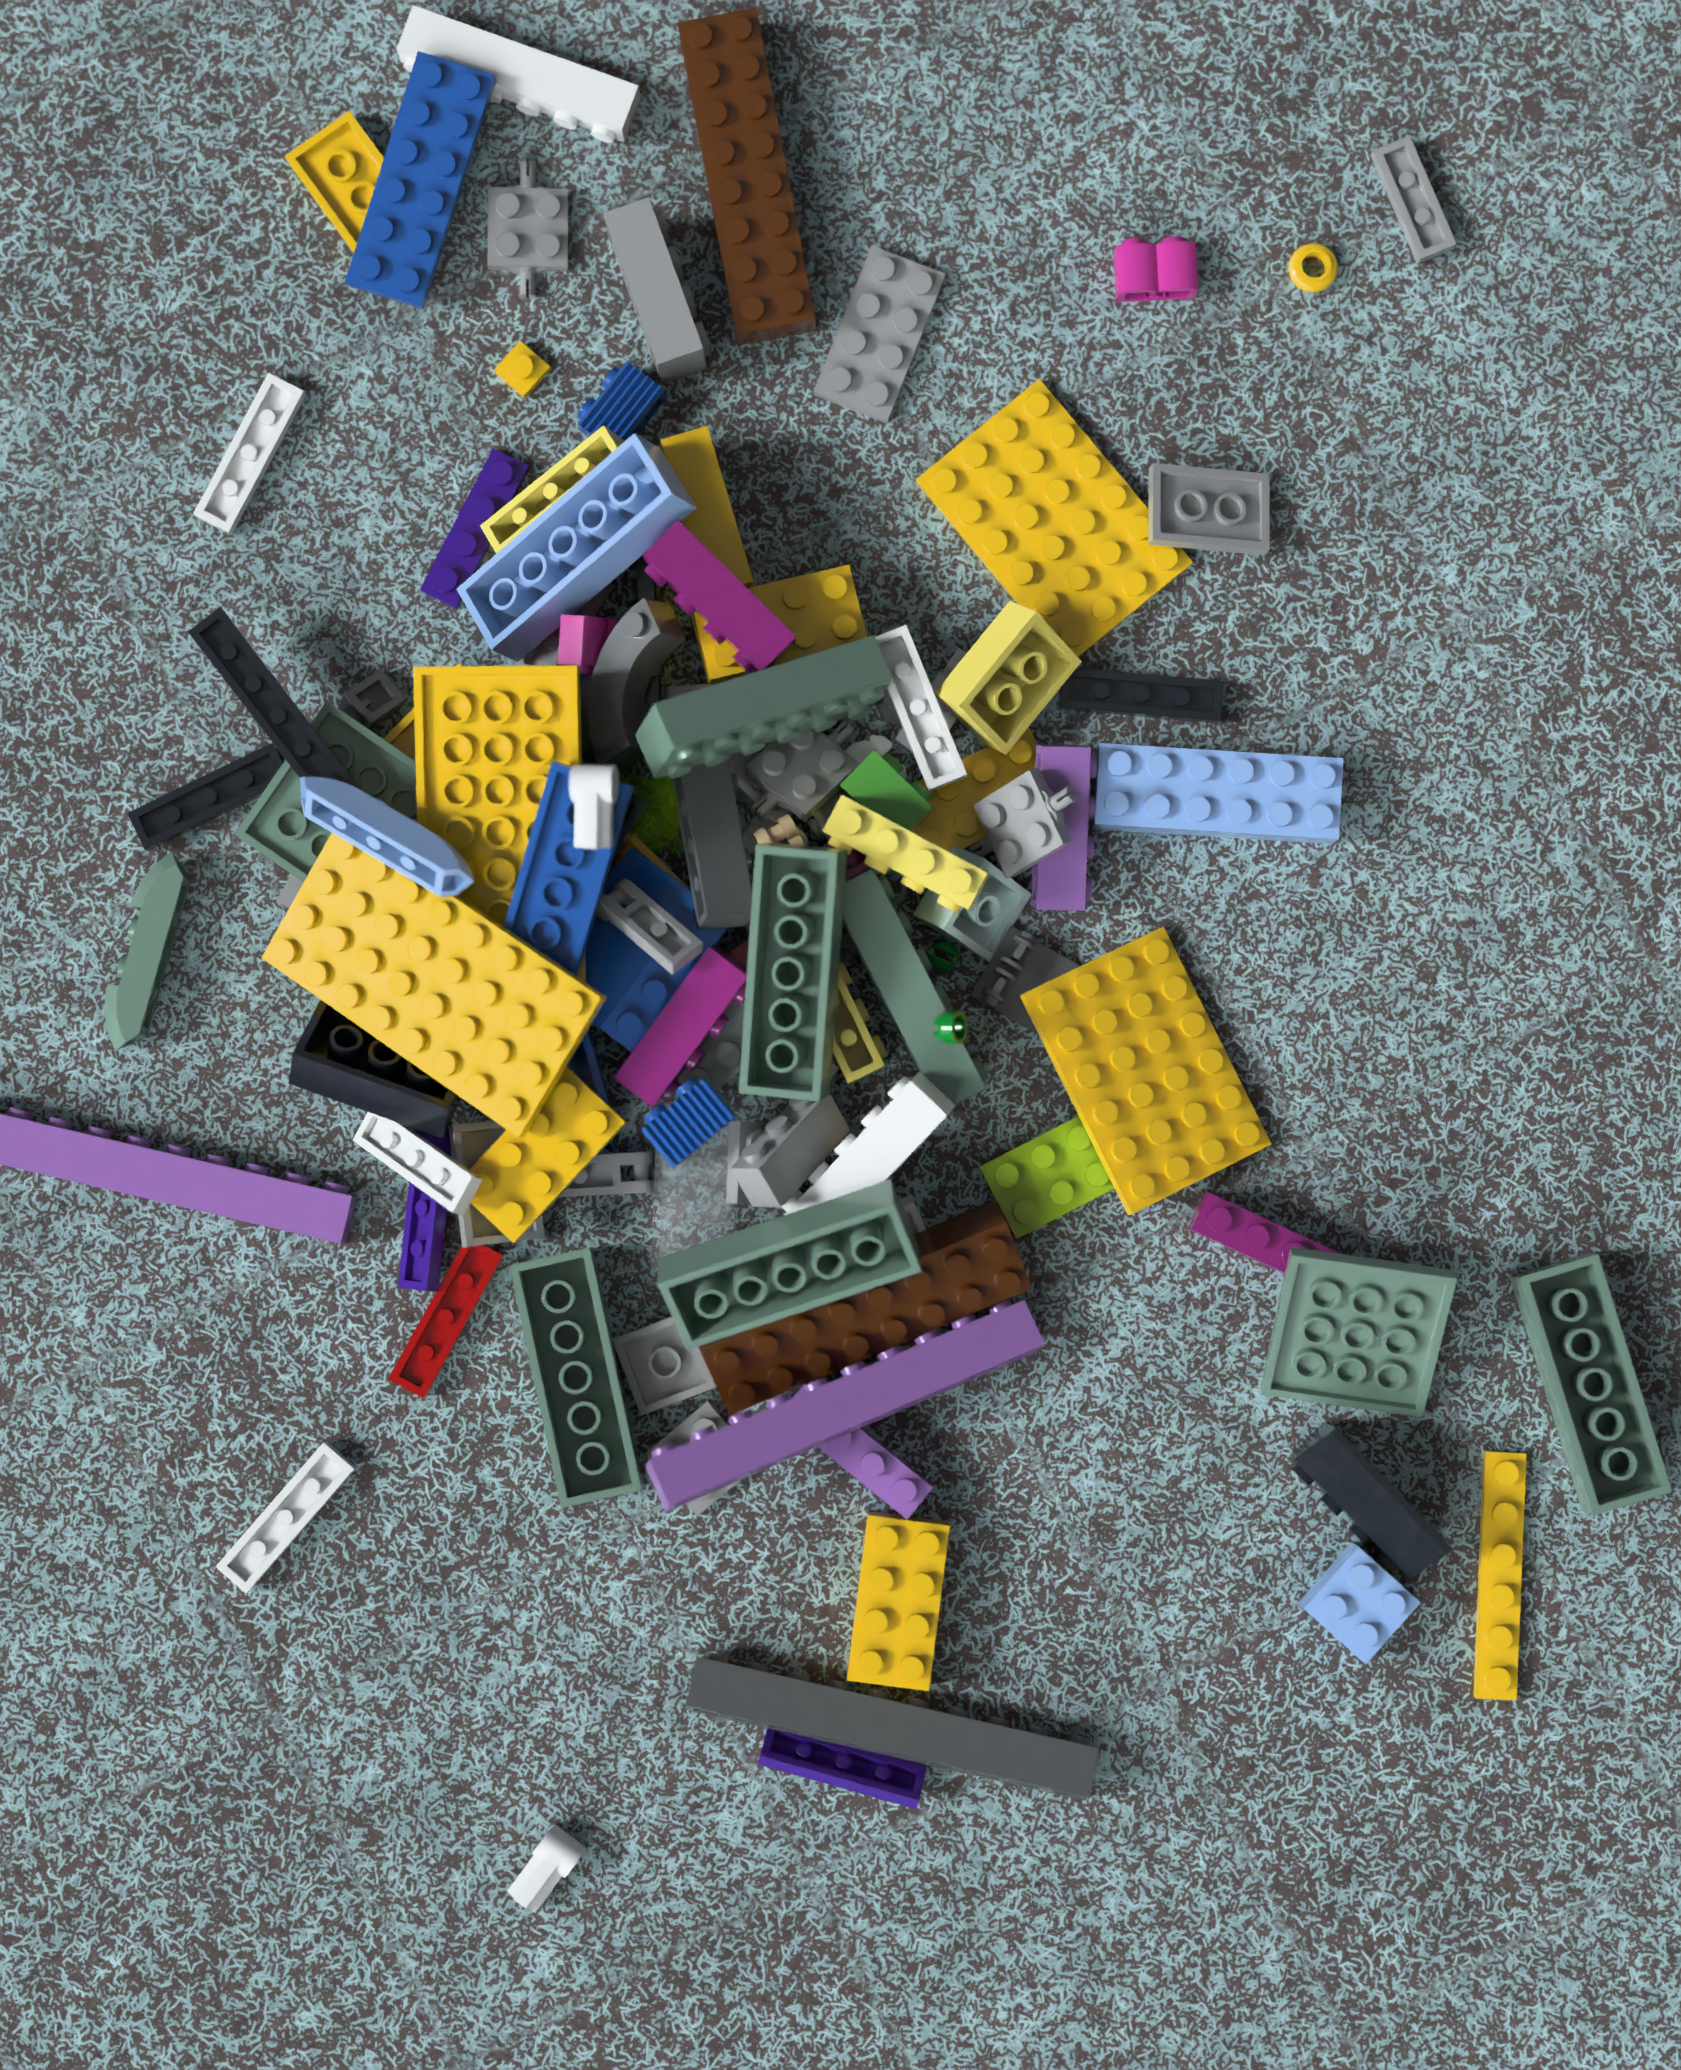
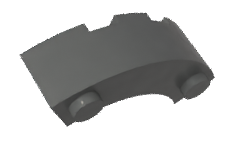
(621, 679)

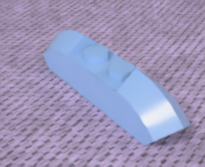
(385, 835)

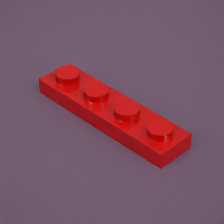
(445, 1318)

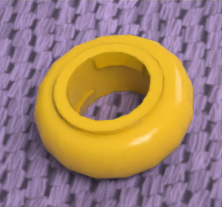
(1308, 283)

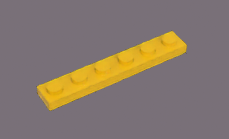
(1499, 1575)

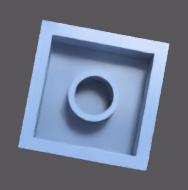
(1359, 1602)

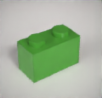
(884, 791)

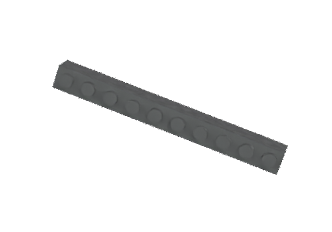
(891, 1727)

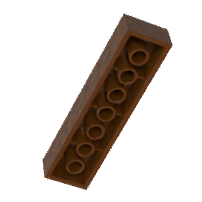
(747, 176)
(964, 1269)

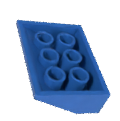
(626, 974)

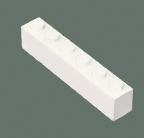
(526, 75)
(881, 1147)

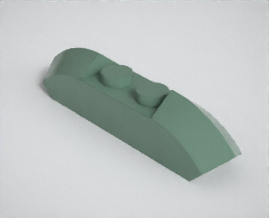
(153, 932)

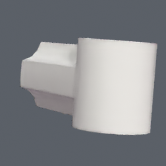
(594, 793)
(550, 1861)

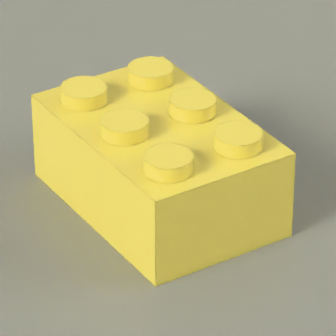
(1007, 677)

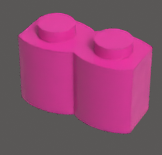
(1155, 270)
(582, 640)

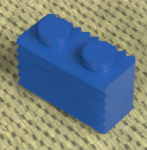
(624, 405)
(688, 1121)

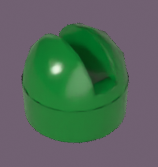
(940, 964)
(951, 1027)

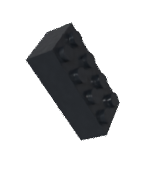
(361, 1071)

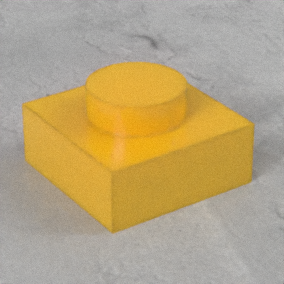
(522, 369)

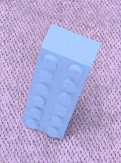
(575, 548)
(1218, 793)

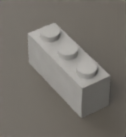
(789, 1151)

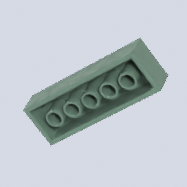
(763, 708)
(792, 971)
(905, 987)
(788, 1265)
(577, 1377)
(1590, 1384)

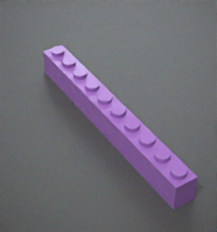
(176, 1177)
(843, 1405)

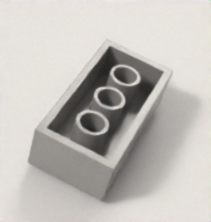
(653, 282)

